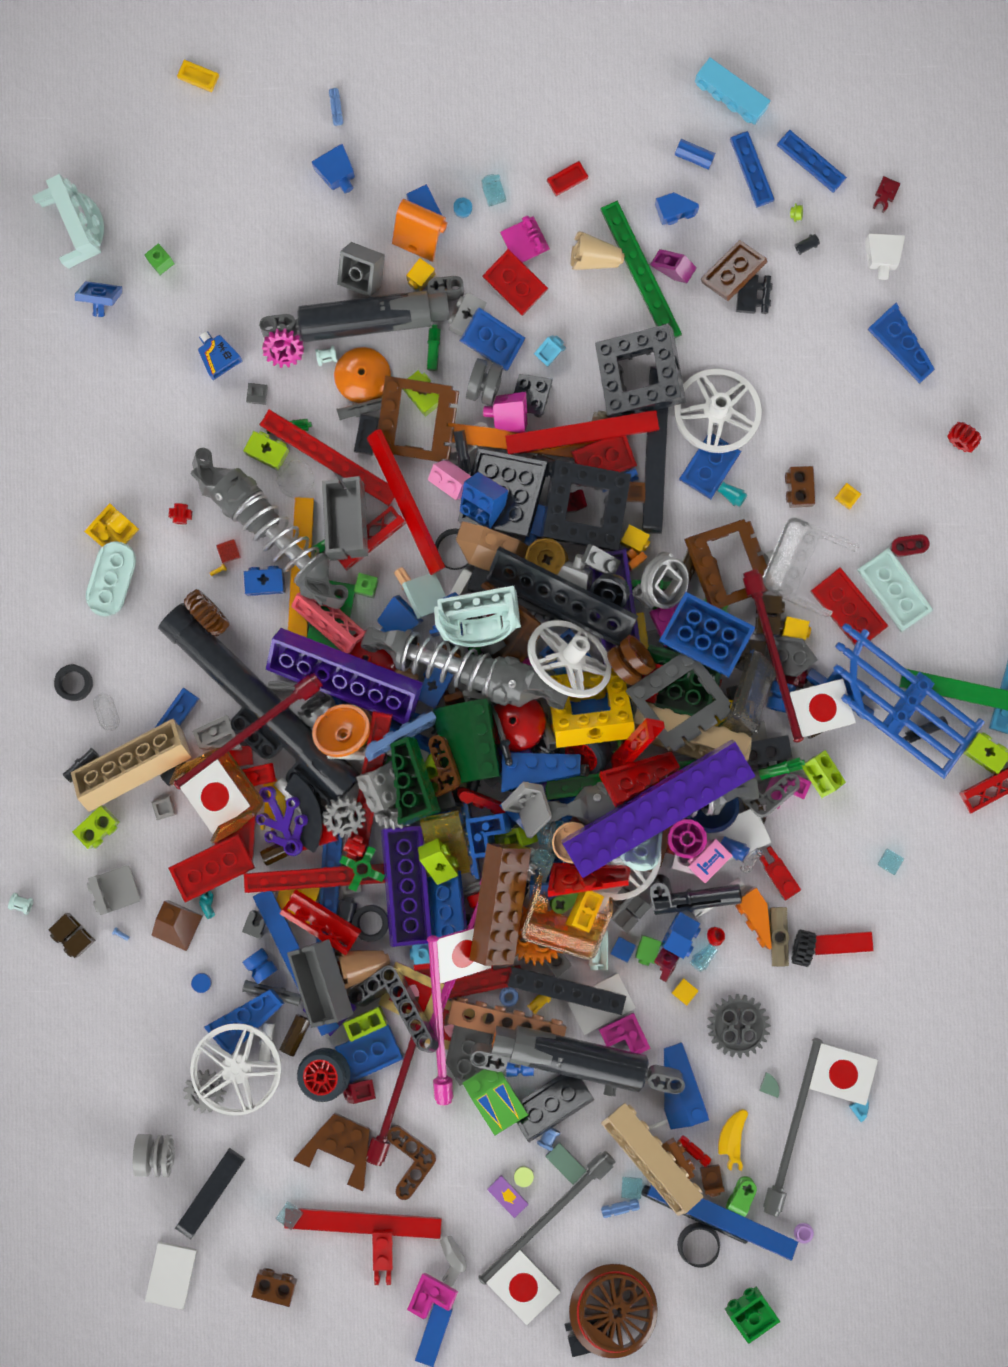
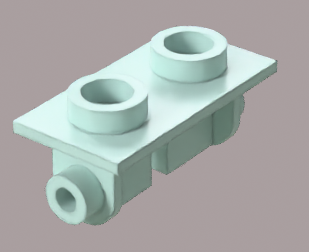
(601, 959)

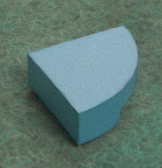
(860, 1110)

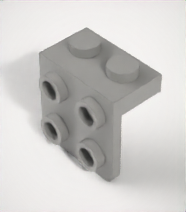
(379, 787)
(531, 805)
(113, 890)

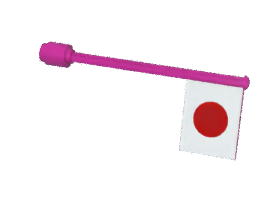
(448, 961)

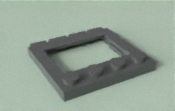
(663, 677)

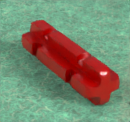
(694, 1151)

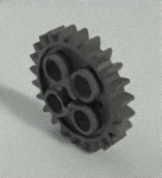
(756, 1025)

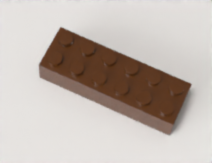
(500, 904)

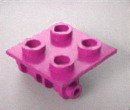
(525, 239)

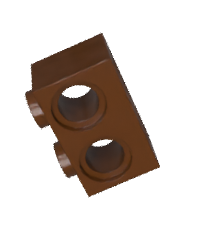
(805, 487)
(273, 1293)

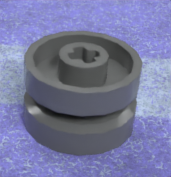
(484, 381)

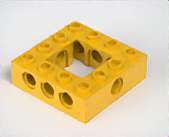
(595, 726)

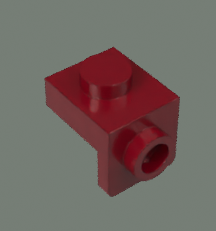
(576, 501)

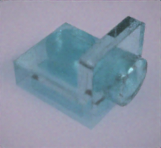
(493, 189)
(544, 861)

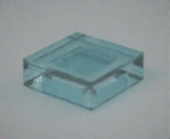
(890, 861)
(631, 1187)
(289, 1215)

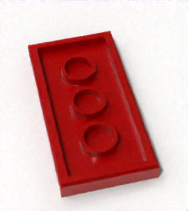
(848, 605)
(211, 867)

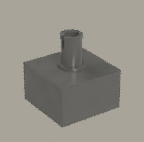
(360, 269)

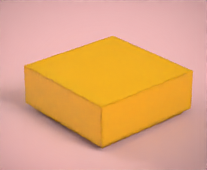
(847, 496)
(685, 991)

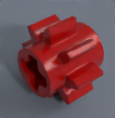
(180, 513)
(354, 847)

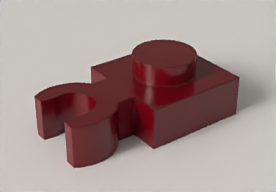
(887, 192)

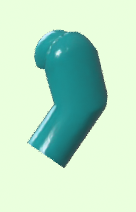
(205, 903)

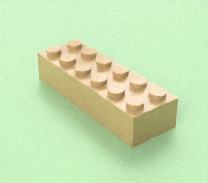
(704, 743)
(130, 765)
(652, 1159)

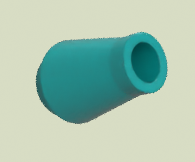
(733, 494)

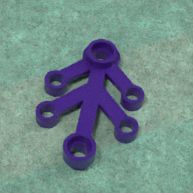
(283, 822)

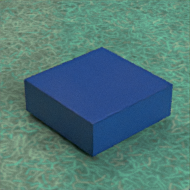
(623, 949)

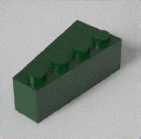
(412, 783)

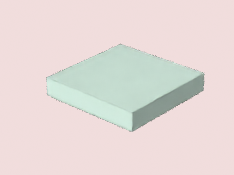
(423, 594)

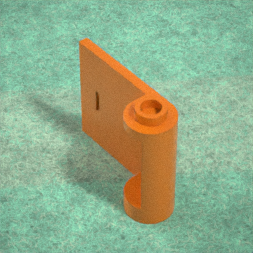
(417, 229)

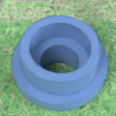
(504, 1001)

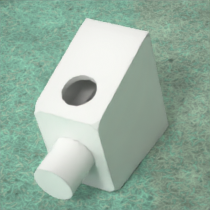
(884, 252)

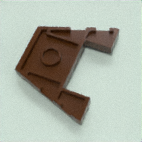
(343, 1140)

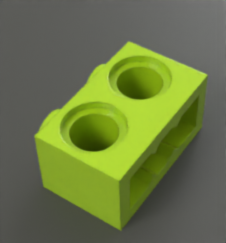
(823, 774)
(93, 823)

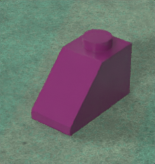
(673, 265)

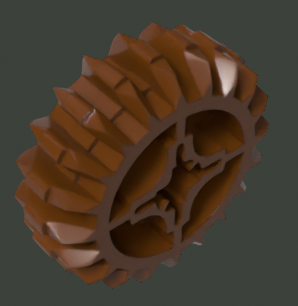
(206, 612)

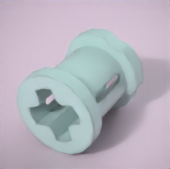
(326, 355)
(20, 903)

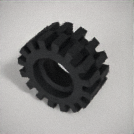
(803, 948)

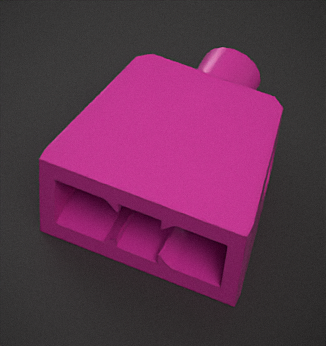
(509, 412)

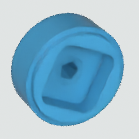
(462, 207)

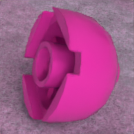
(687, 838)

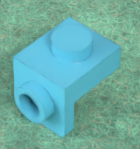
(420, 954)

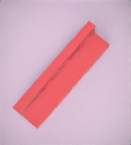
(325, 623)

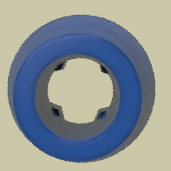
(737, 849)

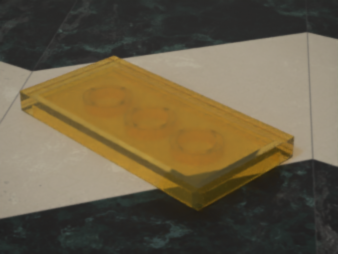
(450, 832)

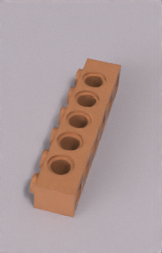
(457, 1017)

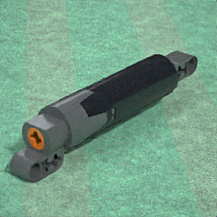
(370, 314)
(574, 1059)

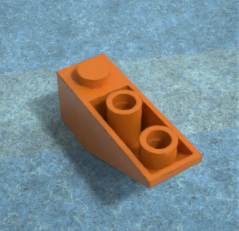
(756, 912)

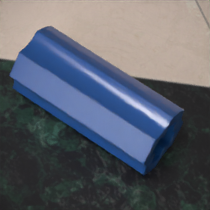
(694, 154)

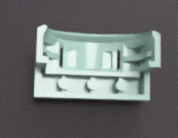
(67, 201)
(481, 631)

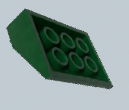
(686, 693)
(471, 739)

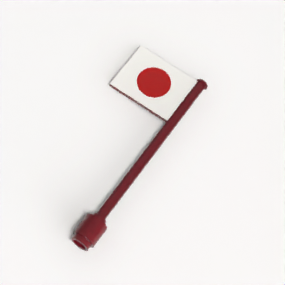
(807, 709)
(209, 784)

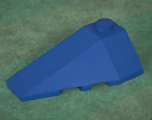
(688, 1106)

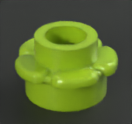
(796, 212)

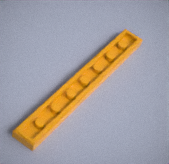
(304, 520)

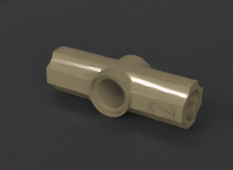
(778, 923)

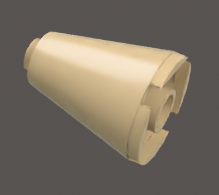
(594, 253)

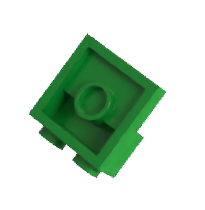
(751, 1314)

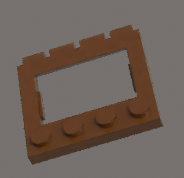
(445, 414)
(706, 567)

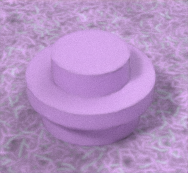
(803, 1233)

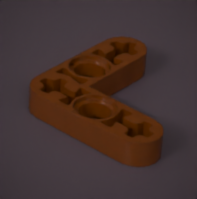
(444, 773)
(417, 1164)

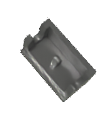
(253, 927)

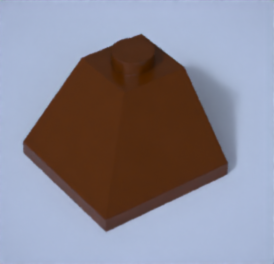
(176, 925)

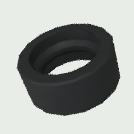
(87, 680)
(381, 912)

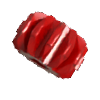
(964, 437)

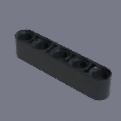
(210, 1193)

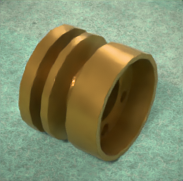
(547, 547)

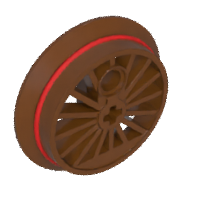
(596, 1340)

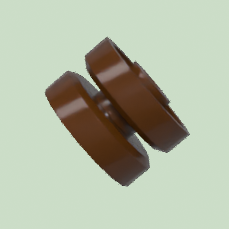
(631, 660)

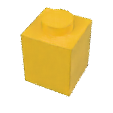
(420, 275)
(635, 539)
(796, 628)

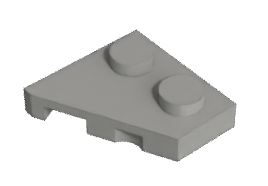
(215, 734)

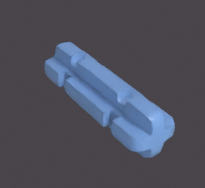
(335, 106)
(620, 1208)

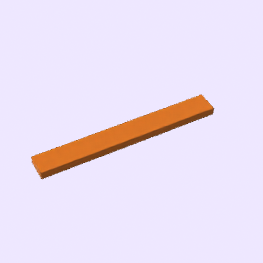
(496, 439)

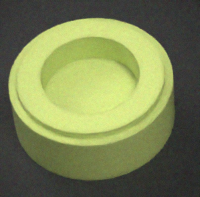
(523, 1176)

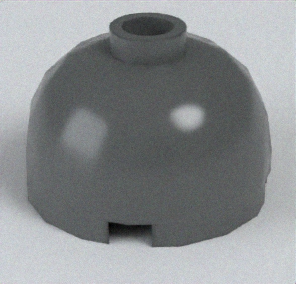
(314, 708)

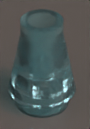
(703, 958)

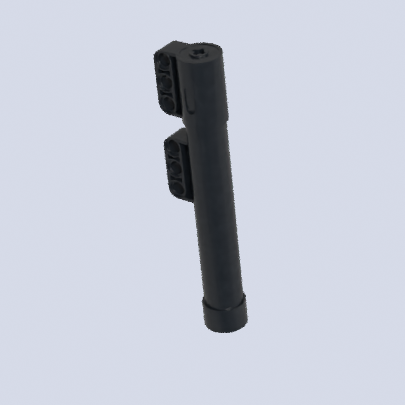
(286, 730)

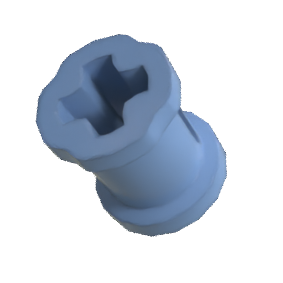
(548, 1138)

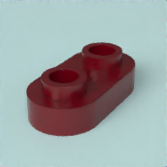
(909, 545)

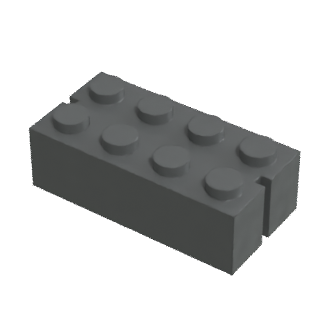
(345, 518)
(320, 983)

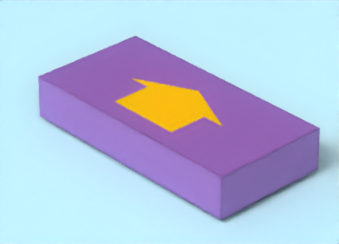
(507, 1196)

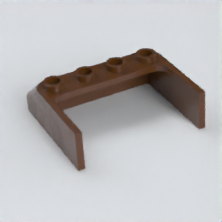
(517, 640)

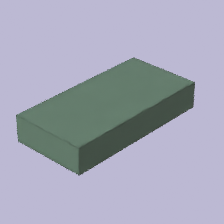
(566, 1163)

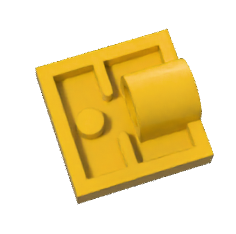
(111, 527)

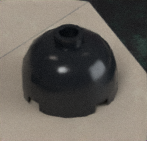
(612, 588)

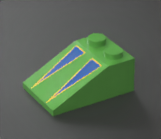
(495, 1100)

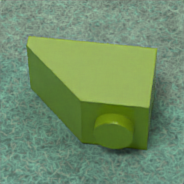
(516, 836)

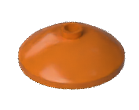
(366, 386)
(340, 722)

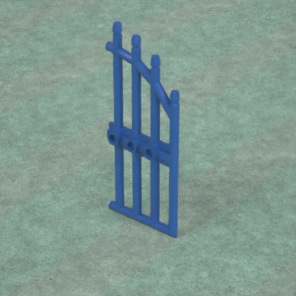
(905, 707)

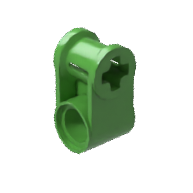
(569, 900)
(741, 1199)

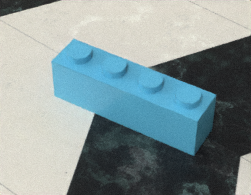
(732, 91)

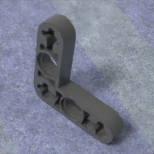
(767, 800)

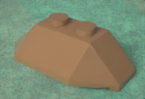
(481, 543)

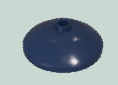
(718, 822)

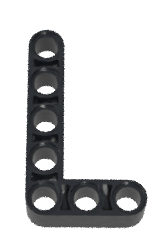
(401, 1004)

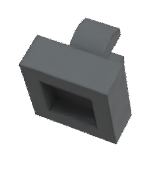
(257, 393)

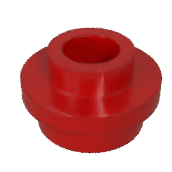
(715, 936)

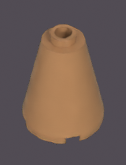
(360, 965)

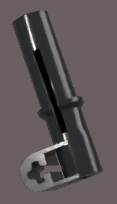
(690, 899)

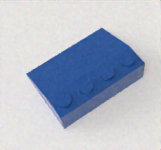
(707, 634)

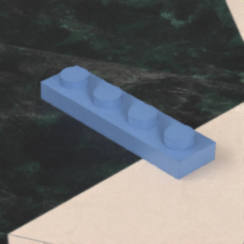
(408, 729)

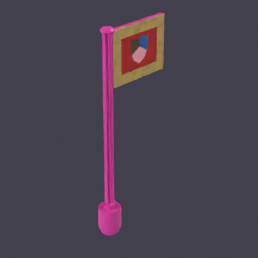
(421, 988)

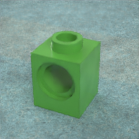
(159, 259)
(366, 585)
(647, 950)

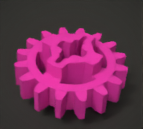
(283, 348)

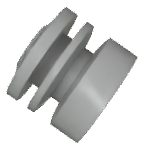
(153, 1155)

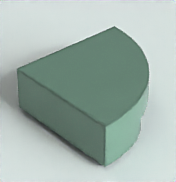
(769, 1085)

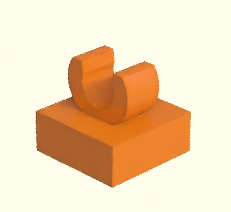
(635, 560)

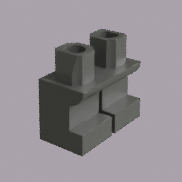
(622, 917)

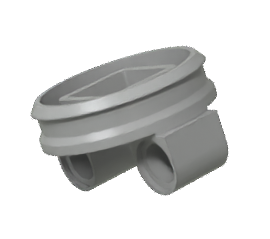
(650, 594)

